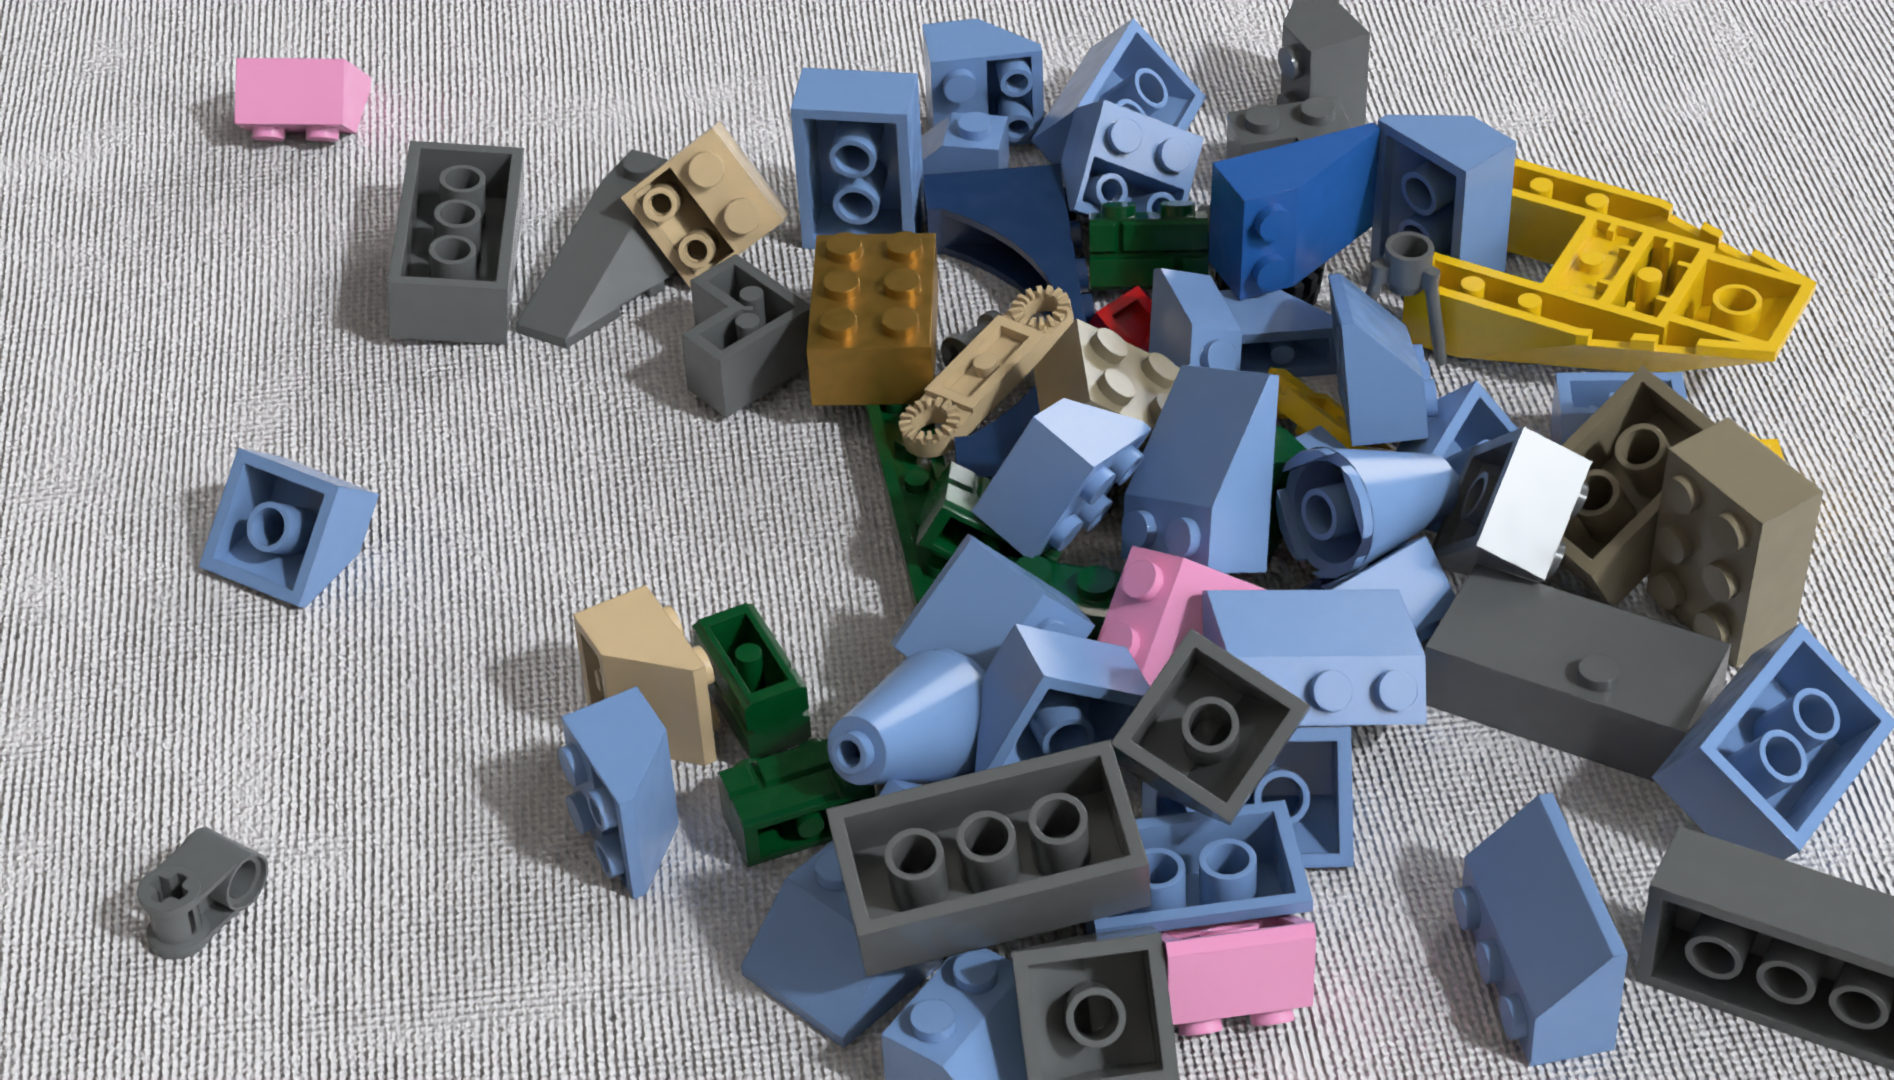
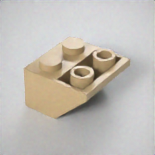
(705, 204)
(644, 646)

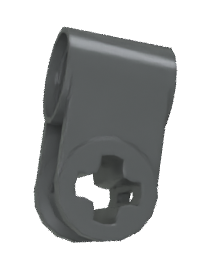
(199, 892)

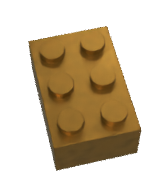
(873, 318)

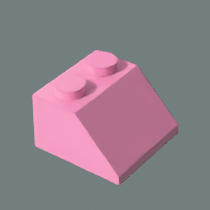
(299, 97)
(1159, 604)
(1239, 970)

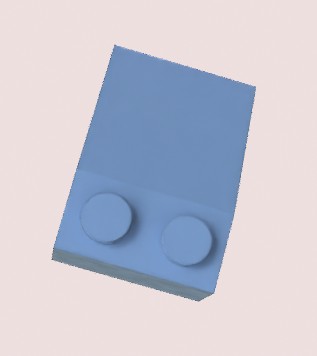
(1208, 472)

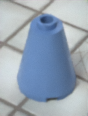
(1360, 504)
(913, 723)

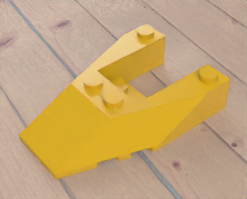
(1621, 290)

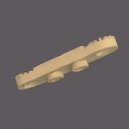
(986, 371)

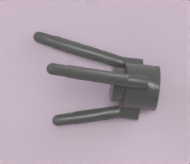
(1407, 272)

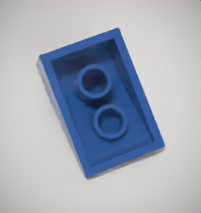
(1291, 208)

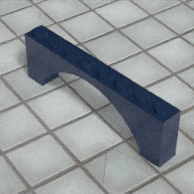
(1021, 233)

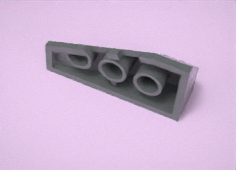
(600, 264)

